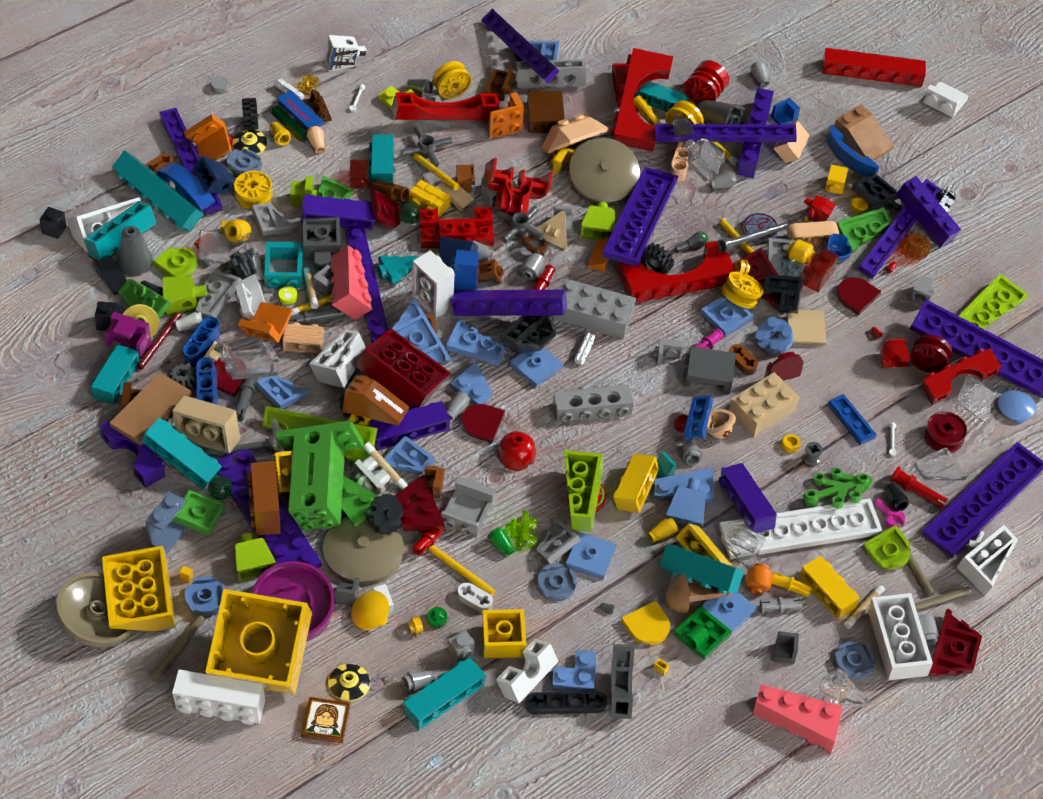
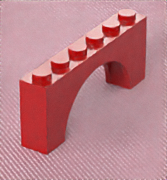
(643, 67)
(650, 285)

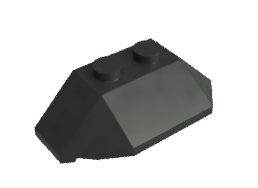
(528, 334)

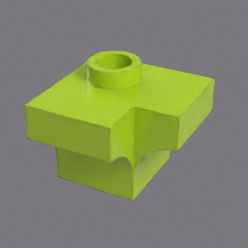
(301, 188)

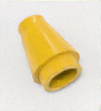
(280, 134)
(665, 529)

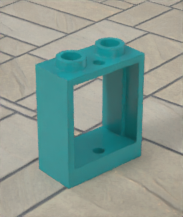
(287, 251)

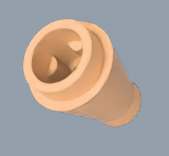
(316, 138)

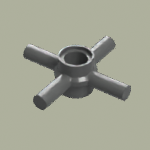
(426, 146)
(520, 224)

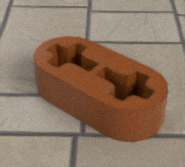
(159, 162)
(744, 358)

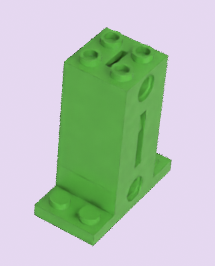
(318, 471)

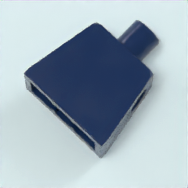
(214, 176)
(449, 247)

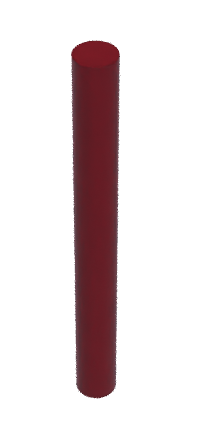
(158, 341)

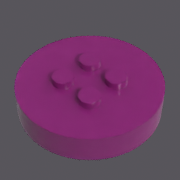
(303, 584)

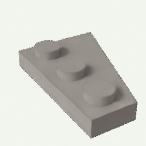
(219, 289)

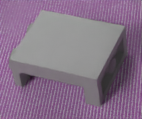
(468, 507)

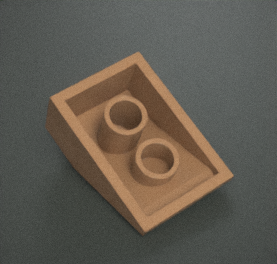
(863, 133)

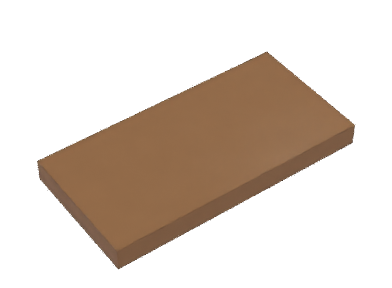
(152, 402)

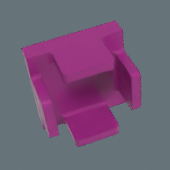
(129, 332)

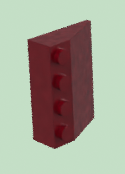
(402, 369)

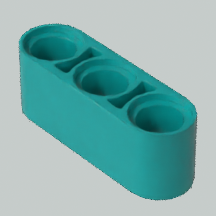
(659, 96)

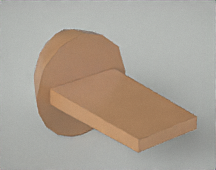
(682, 593)

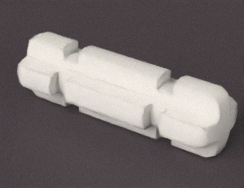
(281, 84)
(257, 265)
(584, 349)

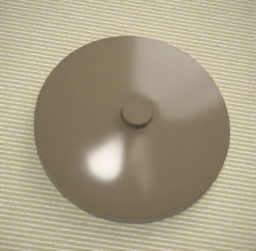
(604, 171)
(362, 553)
(84, 612)

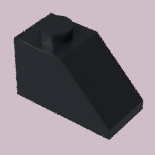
(103, 314)

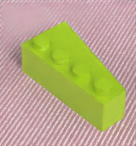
(583, 484)

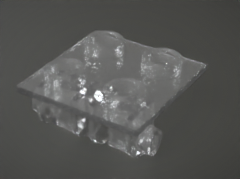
(975, 398)

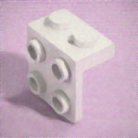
(945, 98)

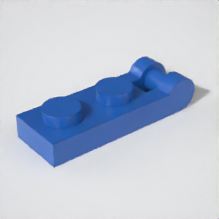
(698, 417)

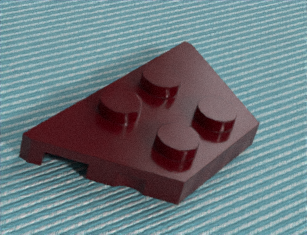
(419, 507)
(955, 648)

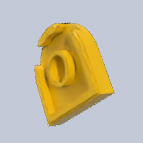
(647, 624)

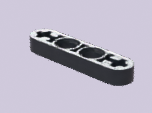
(565, 699)

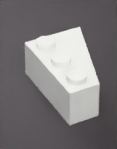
(338, 359)
(987, 559)

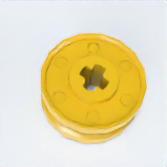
(451, 79)
(684, 107)
(253, 189)
(742, 290)

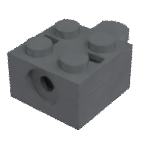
(321, 240)

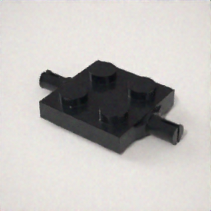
(875, 191)

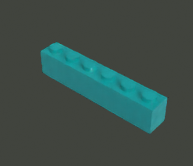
(157, 190)

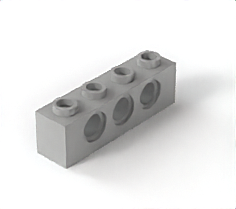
(575, 68)
(592, 403)

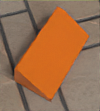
(597, 261)

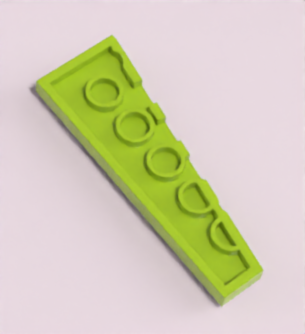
(994, 302)
(291, 420)

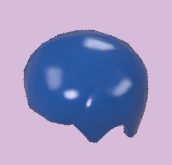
(839, 245)

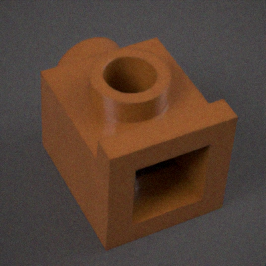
(465, 176)

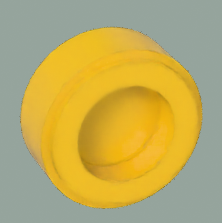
(859, 205)
(790, 443)

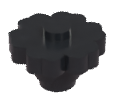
(239, 263)
(385, 513)

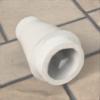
(189, 322)

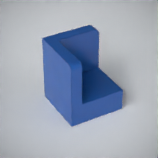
(785, 112)

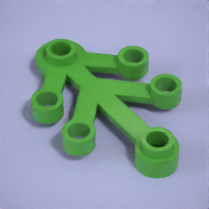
(860, 482)

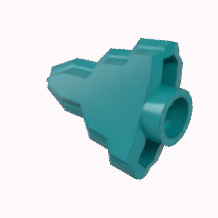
(394, 267)

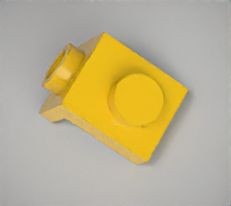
(560, 159)

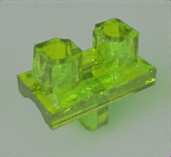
(520, 528)

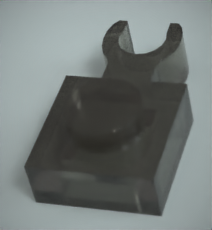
(682, 126)

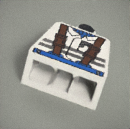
(342, 52)

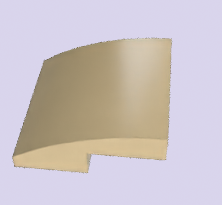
(807, 326)

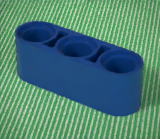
(201, 340)
(204, 378)

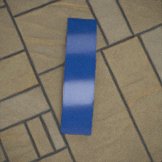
(847, 156)
(188, 184)

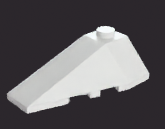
(87, 223)

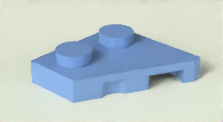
(548, 49)
(473, 384)
(280, 391)
(409, 457)

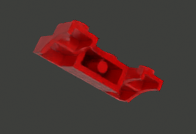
(472, 229)

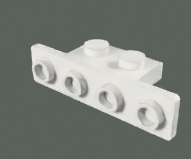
(249, 296)

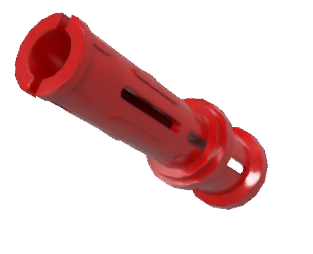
(910, 483)

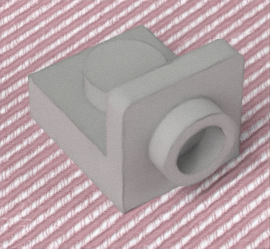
(568, 210)
(667, 348)

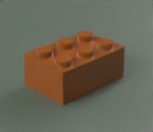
(264, 498)

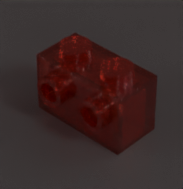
(820, 269)

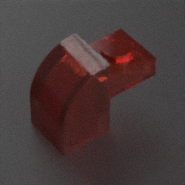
(359, 173)

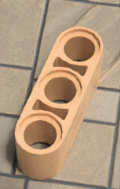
(679, 163)
(812, 232)

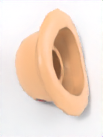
(720, 423)

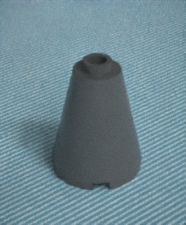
(721, 112)
(133, 253)

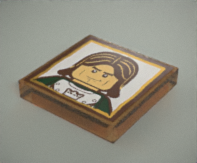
(326, 720)

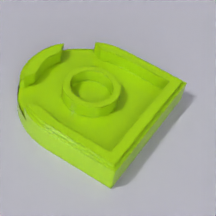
(176, 262)
(889, 549)

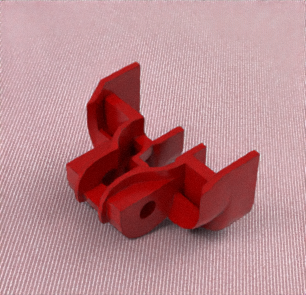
(514, 199)

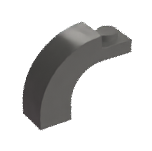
(621, 681)

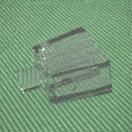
(704, 158)

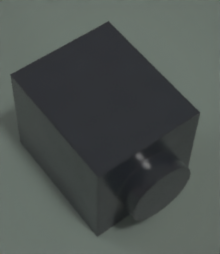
(53, 222)

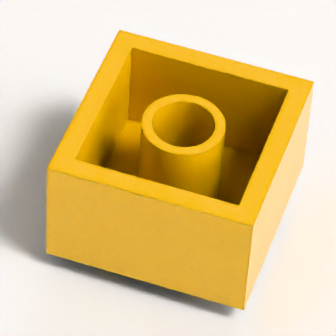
(503, 633)

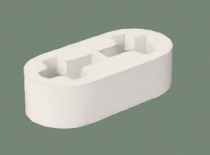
(475, 597)

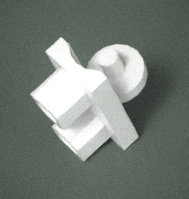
(366, 468)

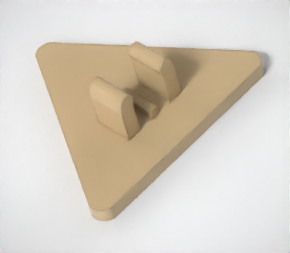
(555, 230)
(212, 353)

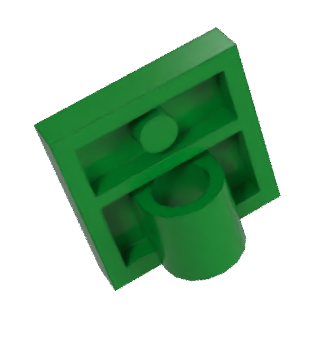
(702, 633)

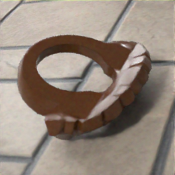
(540, 250)

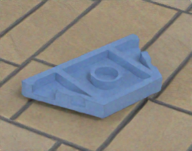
(416, 329)

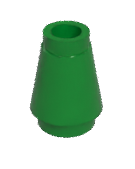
(501, 541)

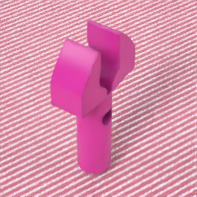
(891, 516)

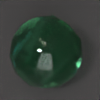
(409, 213)
(220, 487)

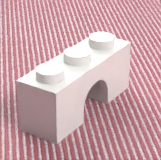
(538, 662)

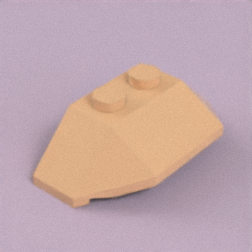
(572, 132)

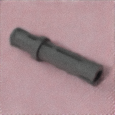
(317, 316)
(247, 389)

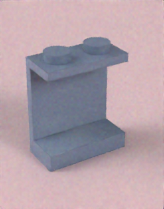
(159, 523)

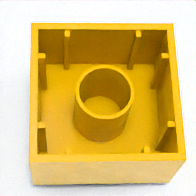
(259, 640)

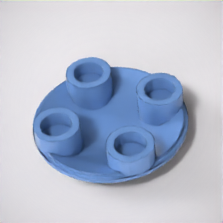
(1016, 406)

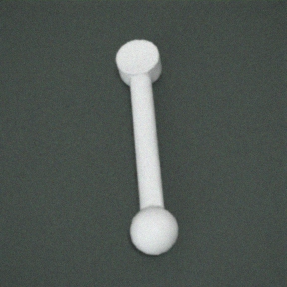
(352, 108)
(892, 452)

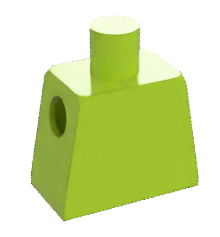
(598, 222)
(182, 293)
(252, 557)

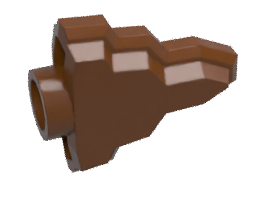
(390, 190)

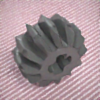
(183, 375)

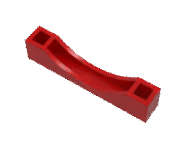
(411, 107)

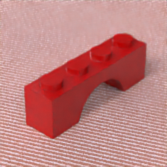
(981, 365)

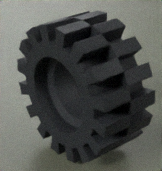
(250, 114)
(657, 259)

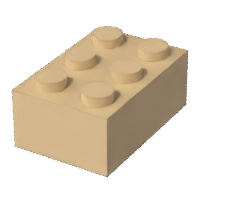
(764, 404)
(207, 424)

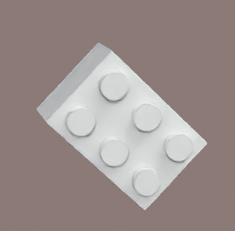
(433, 284)

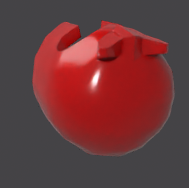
(894, 353)

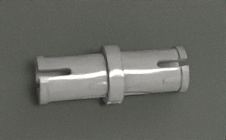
(780, 604)

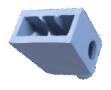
(688, 504)

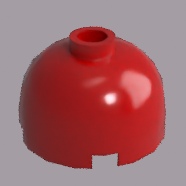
(517, 450)

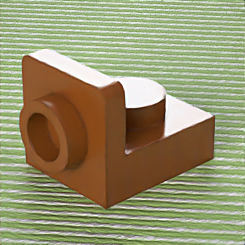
(489, 270)
(436, 477)

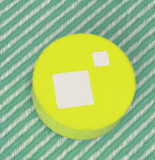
(287, 295)

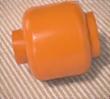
(759, 579)

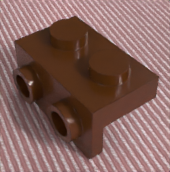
(501, 82)

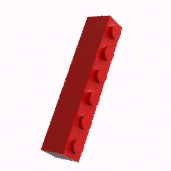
(874, 67)

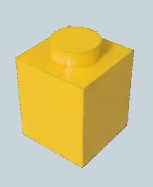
(836, 179)

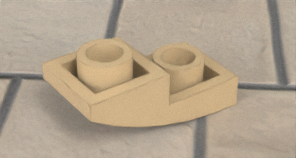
(459, 197)

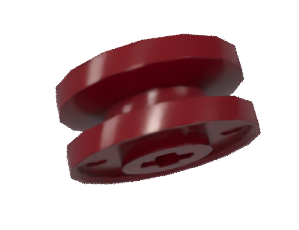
(930, 353)
(944, 431)

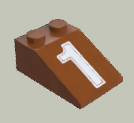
(371, 400)

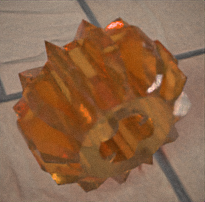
(915, 246)

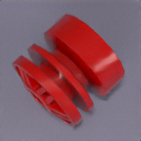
(706, 82)

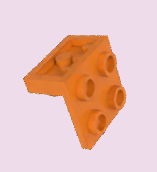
(508, 119)
(210, 137)
(267, 322)

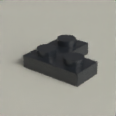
(789, 288)

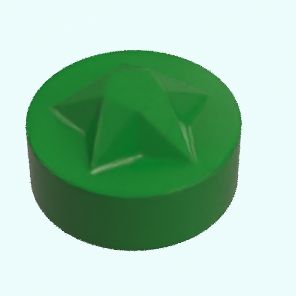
(437, 617)

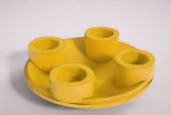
(370, 610)

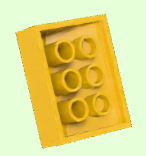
(138, 590)

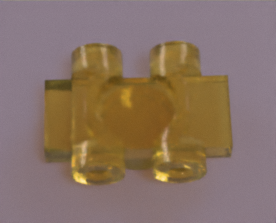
(308, 84)

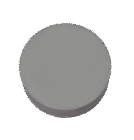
(220, 84)

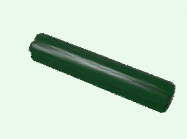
(289, 123)

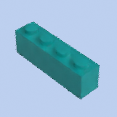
(106, 239)
(181, 453)
(701, 568)
(443, 693)

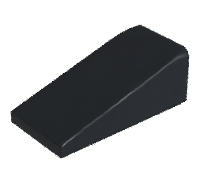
(110, 274)

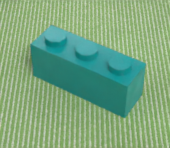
(382, 157)
(112, 375)

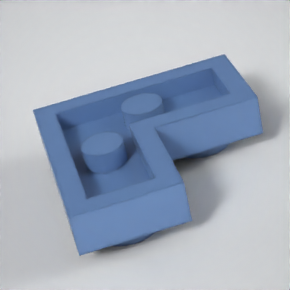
(577, 678)

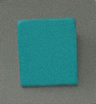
(666, 465)

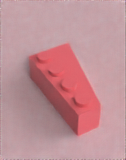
(350, 283)
(800, 714)

